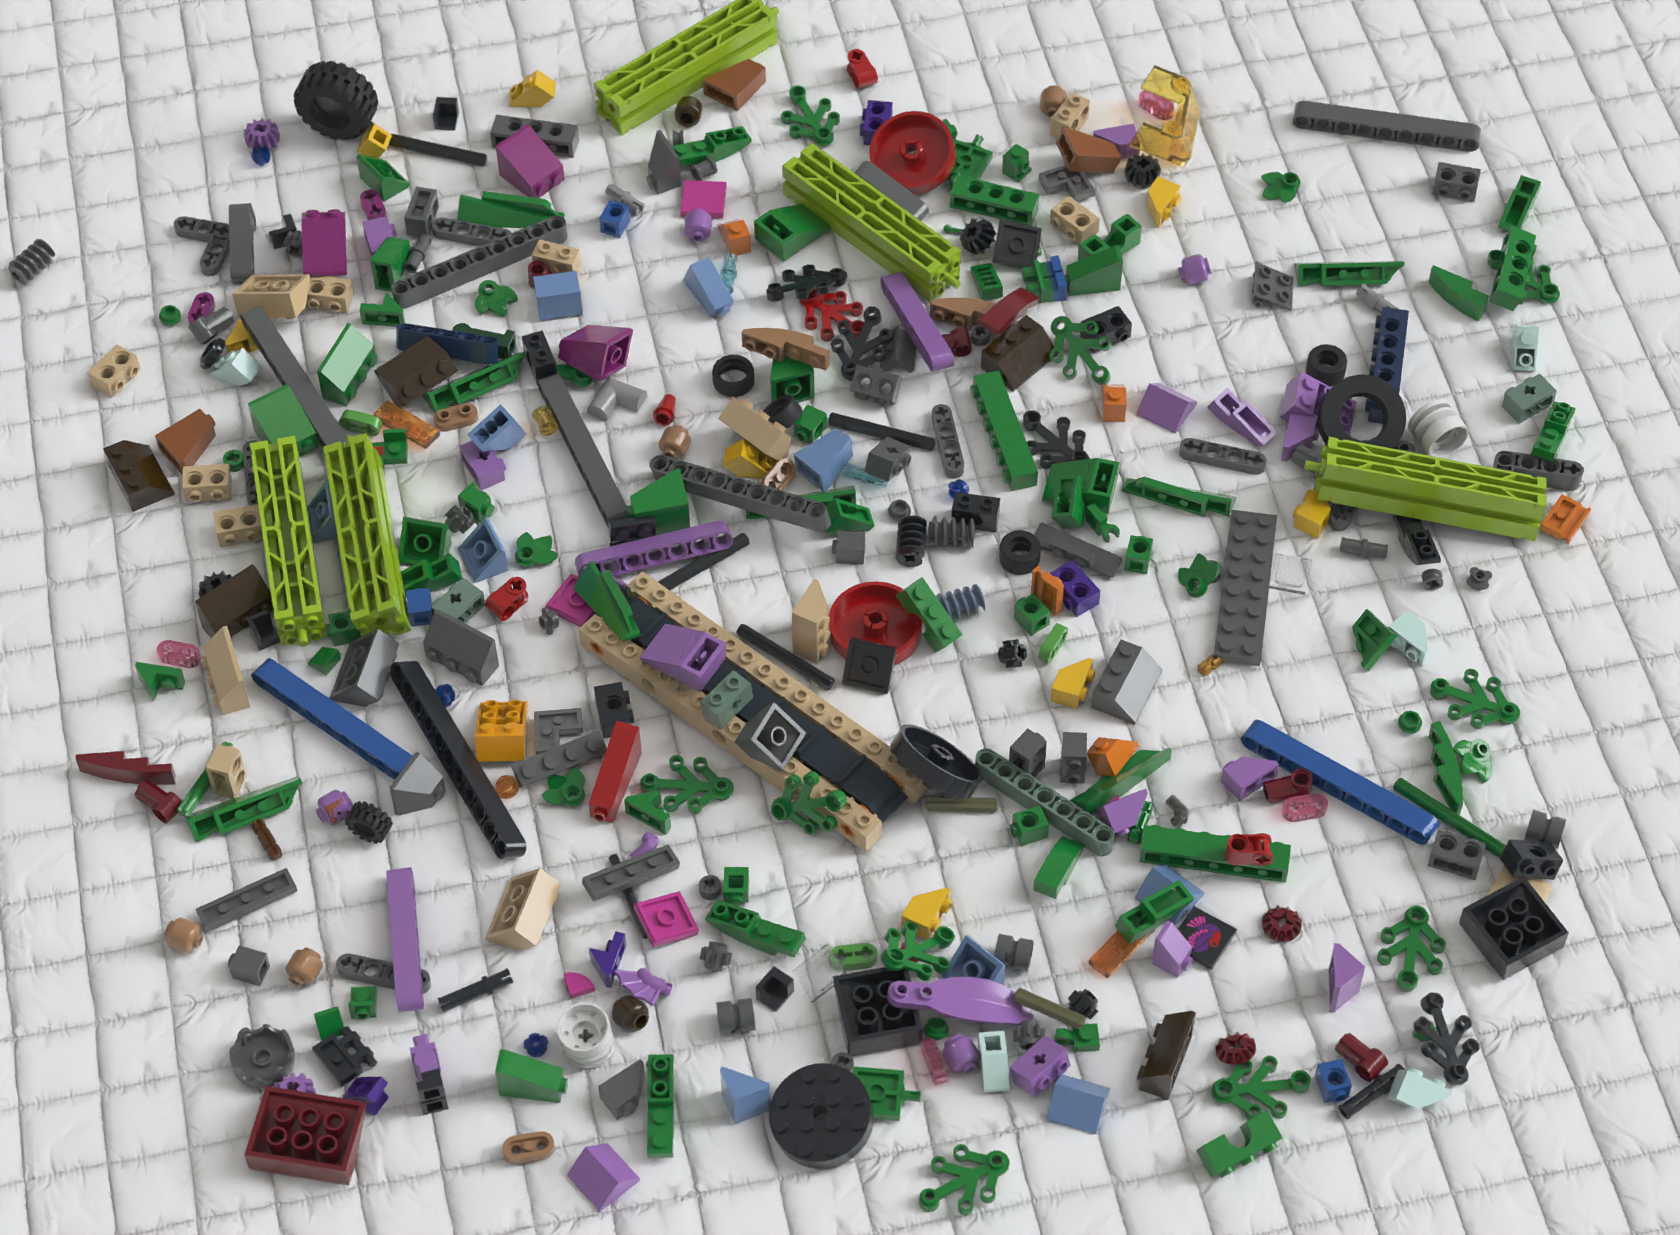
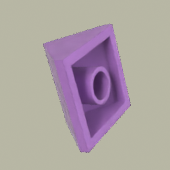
(1165, 407)
(1344, 977)
(602, 1175)

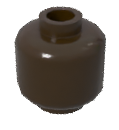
(688, 111)
(630, 1013)

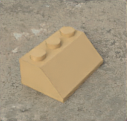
(275, 293)
(756, 428)
(810, 625)
(225, 673)
(524, 910)

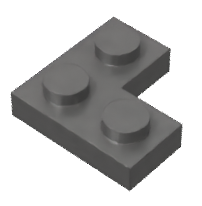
(1061, 177)
(554, 723)

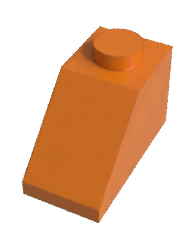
(735, 236)
(1113, 402)
(1110, 755)

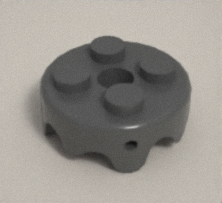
(251, 1045)

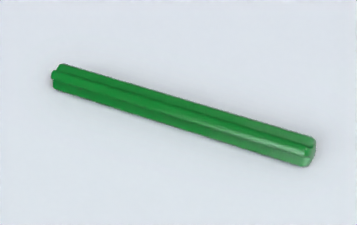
(1448, 816)

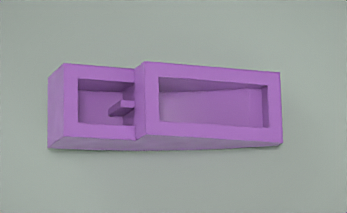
(1241, 418)

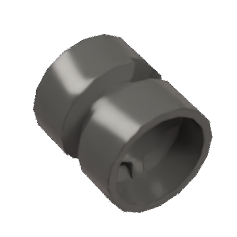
(1545, 829)
(1014, 952)
(735, 1016)

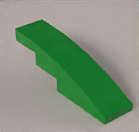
(1447, 772)

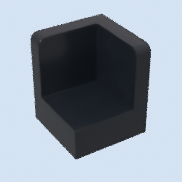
(445, 113)
(277, 236)
(262, 630)
(774, 989)

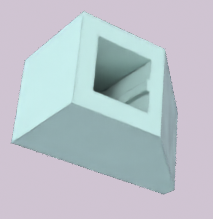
(1524, 347)
(235, 368)
(1410, 637)
(993, 1061)
(1416, 1091)

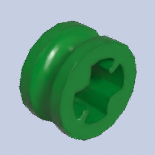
(238, 456)

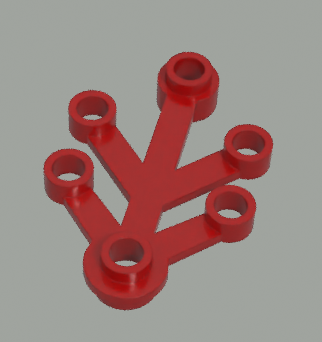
(831, 312)

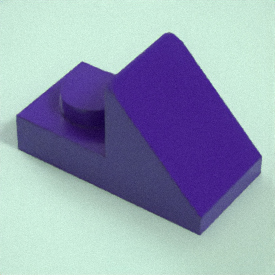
(609, 960)
(369, 1091)

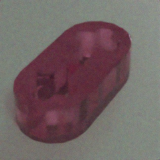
(1156, 105)
(179, 653)
(1304, 807)
(934, 1061)

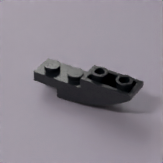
(1416, 541)

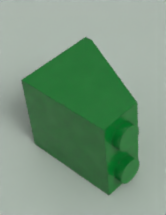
(793, 379)
(281, 416)
(664, 500)

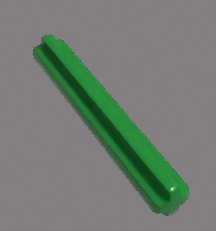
(196, 792)

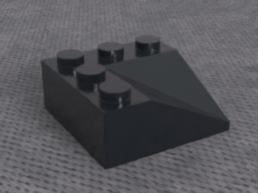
(1513, 927)
(867, 1016)

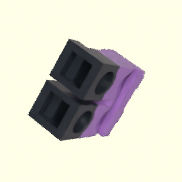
(428, 1070)

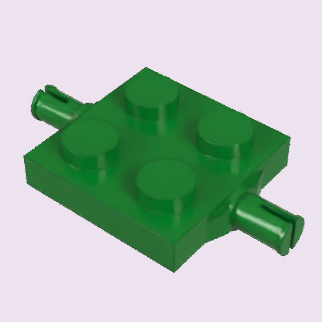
(970, 160)
(886, 1091)

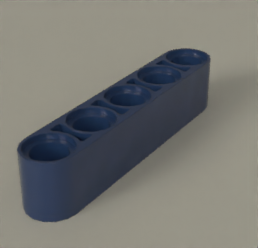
(457, 344)

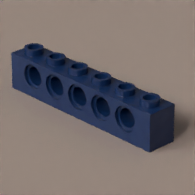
(1388, 355)

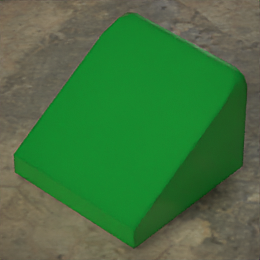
(325, 659)
(329, 1022)

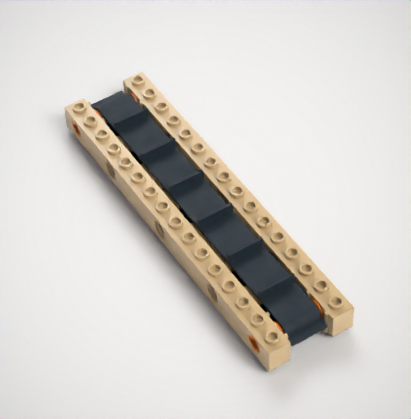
(833, 745)

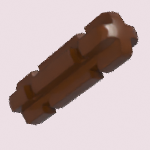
(266, 839)

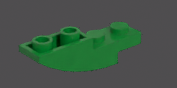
(715, 144)
(1553, 431)
(753, 931)
(660, 1106)

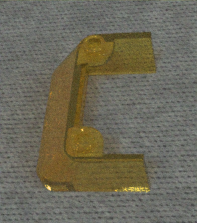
(1176, 137)

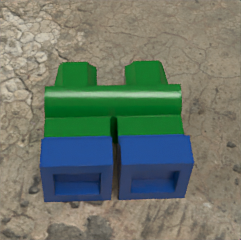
(1048, 278)

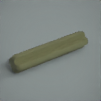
(961, 805)
(1049, 1008)

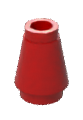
(665, 411)

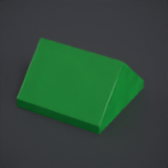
(381, 176)
(423, 540)

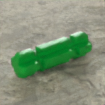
(1136, 831)

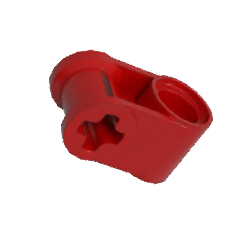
(861, 69)
(508, 600)
(1250, 849)

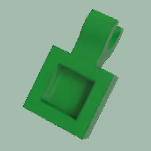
(1098, 522)
(1082, 1040)

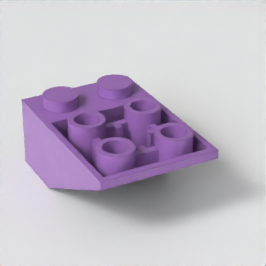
(1304, 397)
(685, 655)

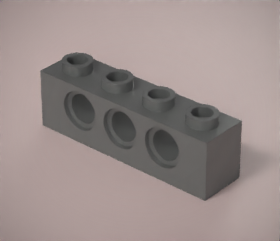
(559, 137)

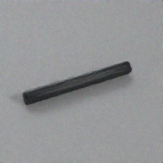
(438, 149)
(881, 431)
(703, 563)
(785, 656)

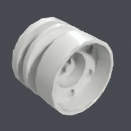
(1438, 429)
(581, 1023)

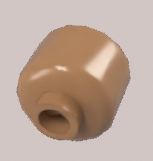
(1051, 99)
(674, 441)
(183, 935)
(304, 966)

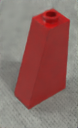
(615, 772)

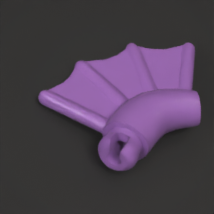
(643, 984)

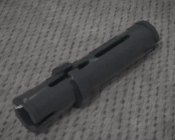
(475, 990)
(1350, 1107)

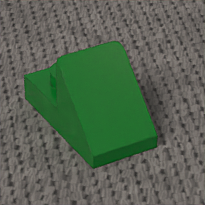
(385, 315)
(154, 676)
(647, 810)

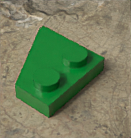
(1372, 638)

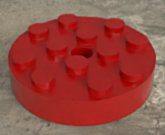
(918, 133)
(875, 615)

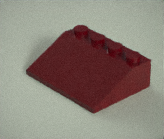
(306, 1135)

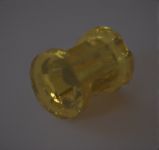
(545, 421)

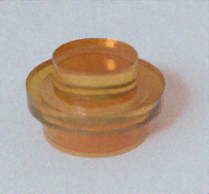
(507, 787)

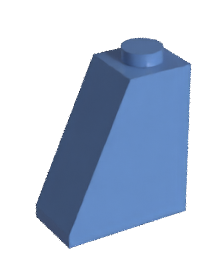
(708, 287)
(497, 431)
(824, 458)

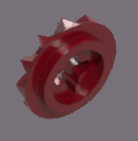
(1288, 931)
(1236, 1055)

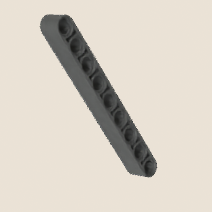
(1386, 126)
(477, 262)
(290, 372)
(582, 449)
(745, 494)

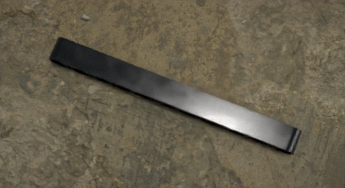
(458, 760)

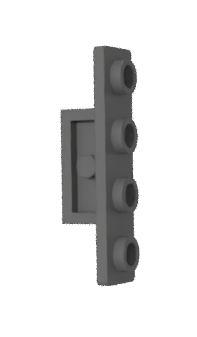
(1081, 552)

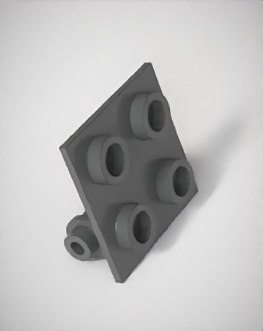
(1272, 287)

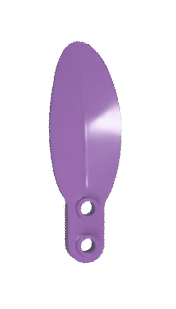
(962, 999)

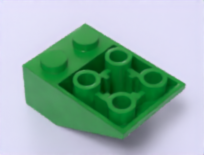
(788, 229)
(1097, 481)

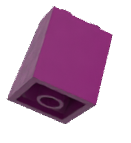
(528, 163)
(324, 243)
(597, 350)

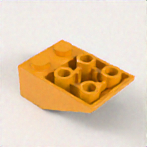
(501, 731)

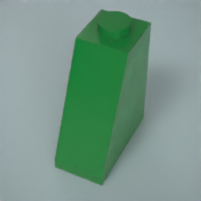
(389, 262)
(1095, 273)
(529, 1078)

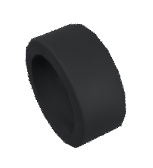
(733, 362)
(784, 411)

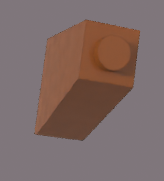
(735, 84)
(1086, 152)
(186, 439)

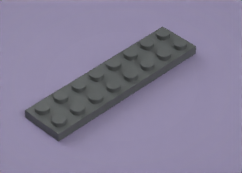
(1245, 587)

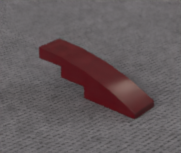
(1008, 310)
(118, 768)

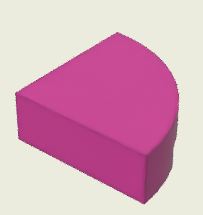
(578, 984)

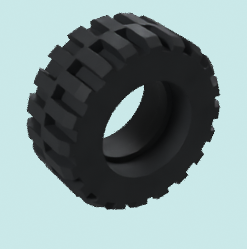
(335, 100)

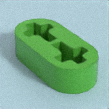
(360, 422)
(1053, 643)
(854, 955)

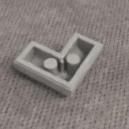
(613, 394)

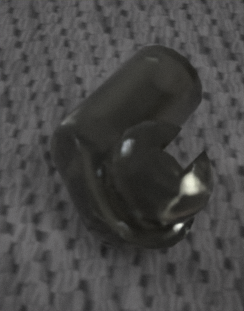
(1180, 811)

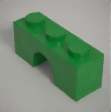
(1123, 232)
(922, 601)
(1221, 1156)

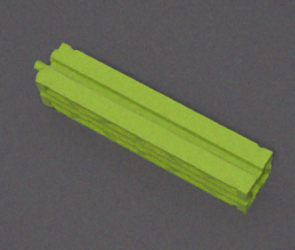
(682, 62)
(872, 222)
(1430, 488)
(366, 537)
(288, 541)

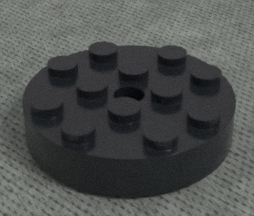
(936, 762)
(804, 1097)

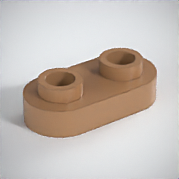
(456, 417)
(776, 478)
(528, 1147)

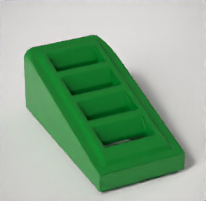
(988, 292)

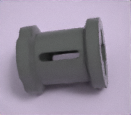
(703, 168)

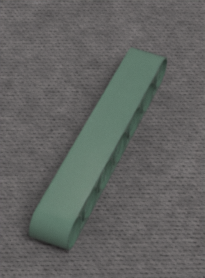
(1054, 806)

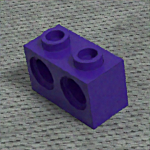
(874, 116)
(1079, 591)

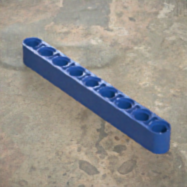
(331, 718)
(1341, 782)

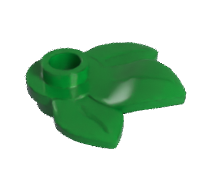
(1280, 186)
(494, 300)
(574, 375)
(536, 550)
(1199, 573)
(1474, 758)
(563, 787)

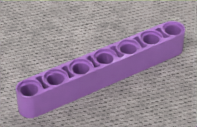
(917, 322)
(663, 544)
(405, 940)

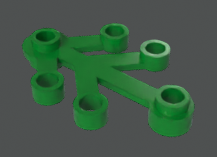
(821, 135)
(1545, 292)
(1077, 347)
(1477, 701)
(689, 785)
(784, 809)
(1413, 945)
(896, 959)
(1257, 1088)
(966, 1177)

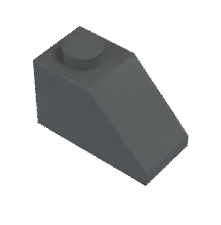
(623, 1091)

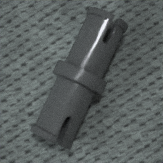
(417, 253)
(1363, 547)

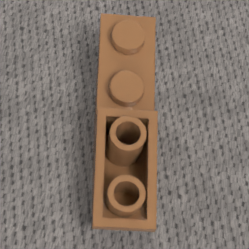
(960, 311)
(778, 343)

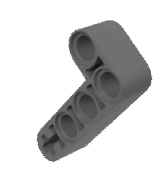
(892, 189)
(241, 241)
(1559, 474)

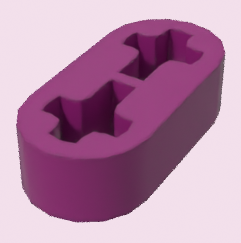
(369, 208)
(197, 309)

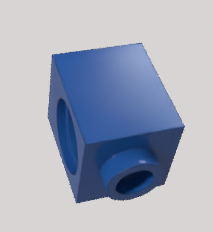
(614, 219)
(419, 606)
(1335, 1072)

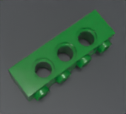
(994, 200)
(1513, 269)

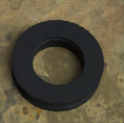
(1372, 388)

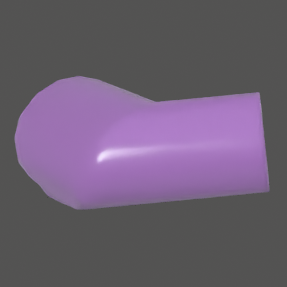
(650, 843)

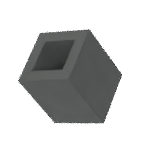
(849, 547)
(248, 965)

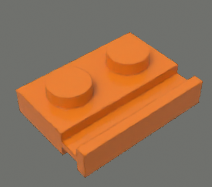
(1564, 518)
(1048, 590)

